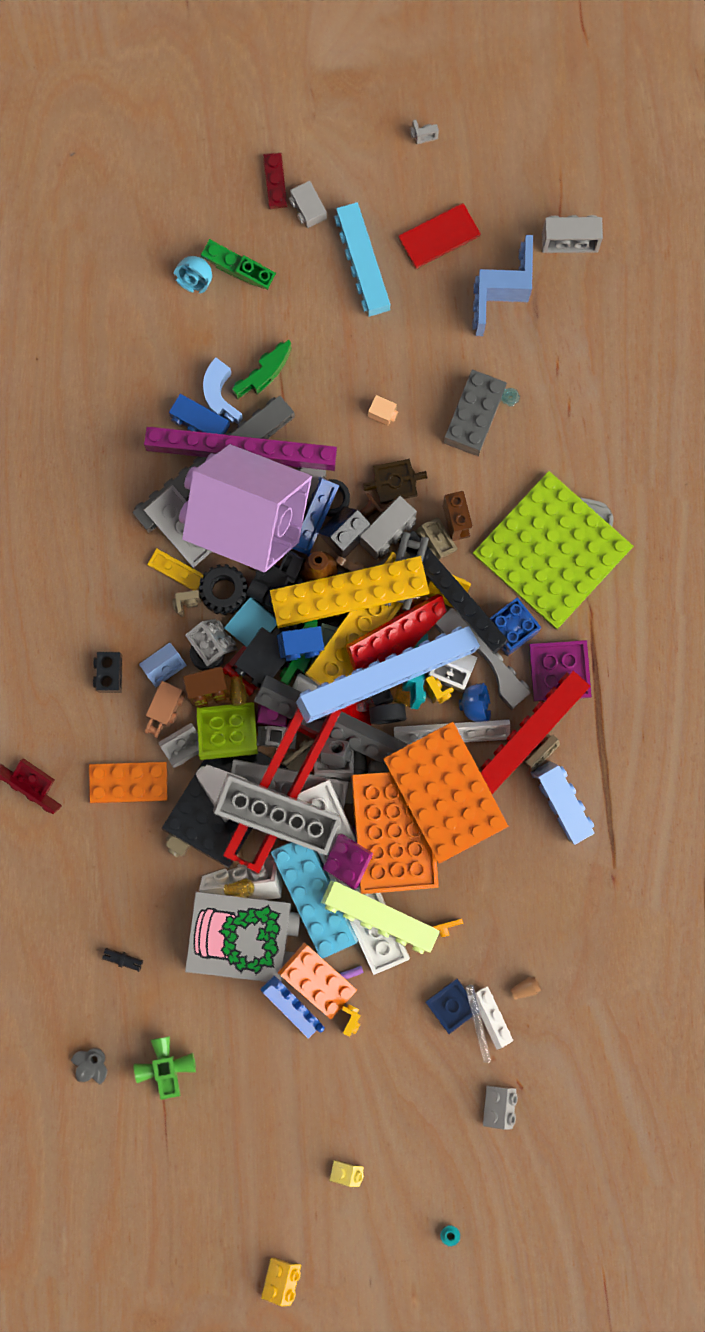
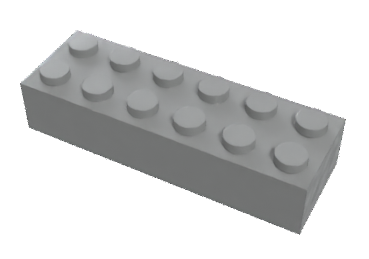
(276, 814)

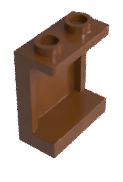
(457, 515)

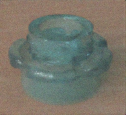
(510, 392)

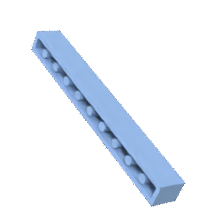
(386, 674)

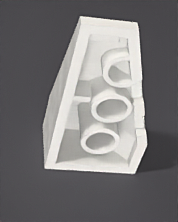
(267, 882)

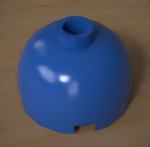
(475, 703)

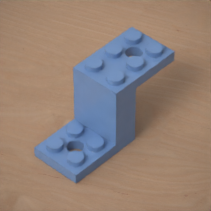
(503, 285)

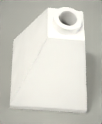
(212, 782)

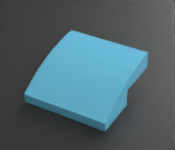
(249, 620)

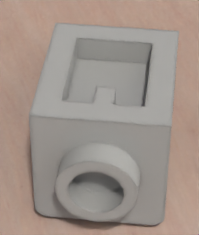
(424, 134)

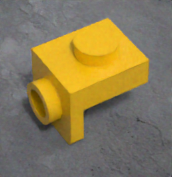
(352, 1025)

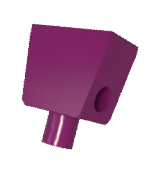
(270, 718)

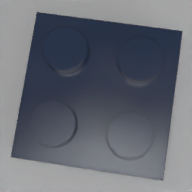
(451, 1006)

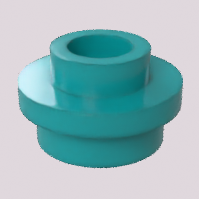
(450, 1229)

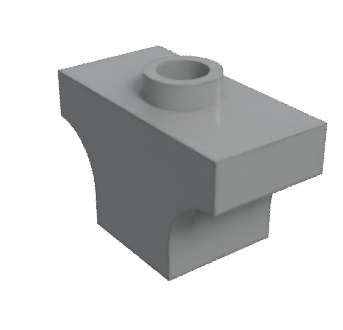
(272, 735)

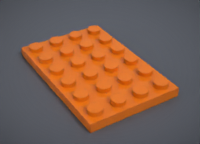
(445, 792)
(391, 833)

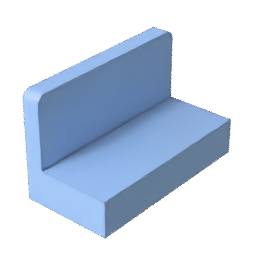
(162, 664)

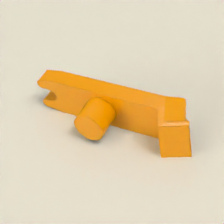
(443, 928)

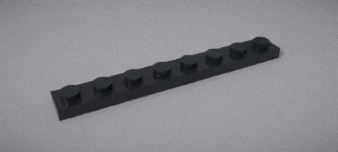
(459, 598)

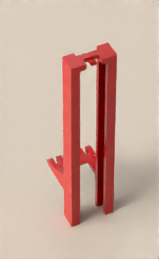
(319, 740)

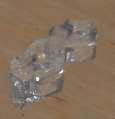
(363, 705)

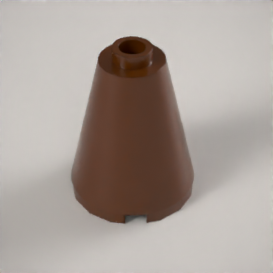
(318, 566)

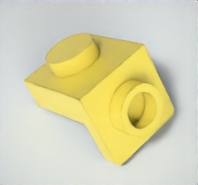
(346, 1174)

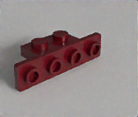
(31, 783)

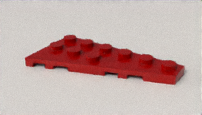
(396, 634)

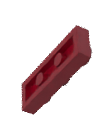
(275, 180)

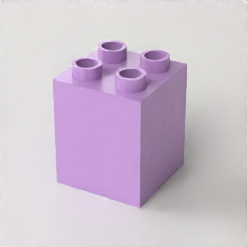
(245, 507)

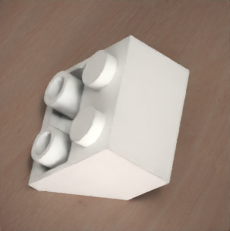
(455, 673)

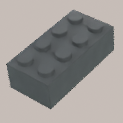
(475, 412)

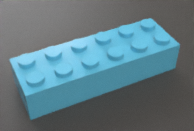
(307, 884)

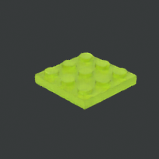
(227, 731)

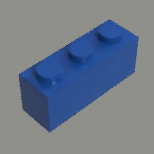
(197, 417)

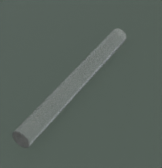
(478, 1023)

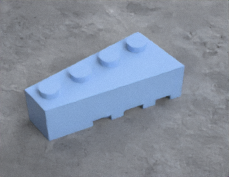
(563, 802)

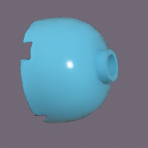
(193, 274)

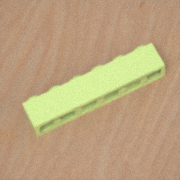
(379, 916)

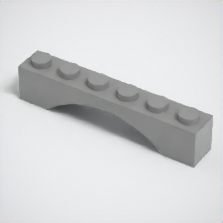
(509, 687)

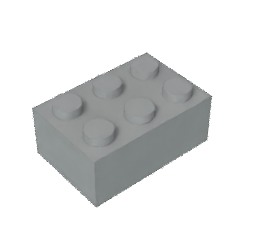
(572, 234)
(388, 528)

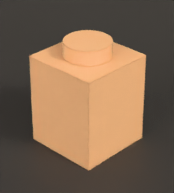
(383, 410)

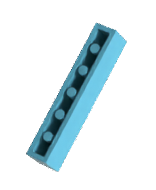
(363, 259)

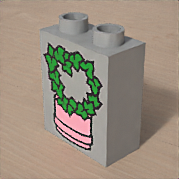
(240, 937)

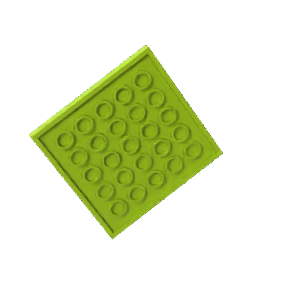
(552, 550)

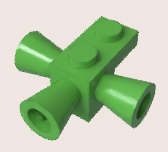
(165, 1068)

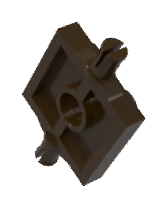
(395, 480)

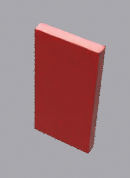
(439, 235)

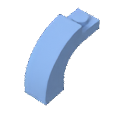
(213, 381)

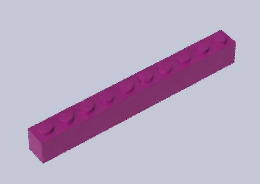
(203, 444)

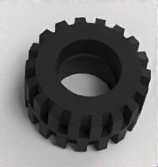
(218, 574)

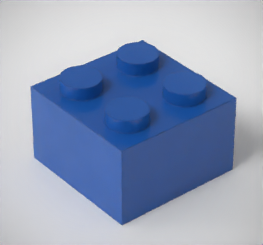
(300, 642)

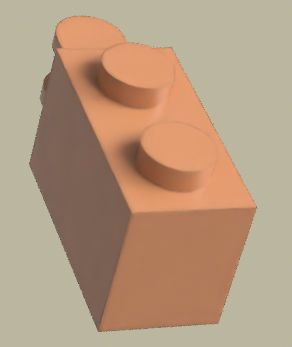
(164, 707)

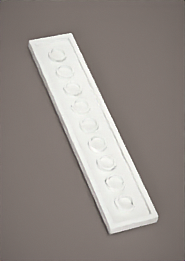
(379, 950)

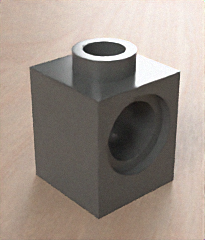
(336, 752)

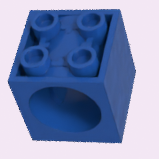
(516, 625)

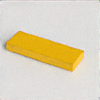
(175, 570)

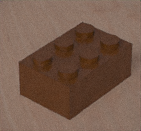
(206, 687)

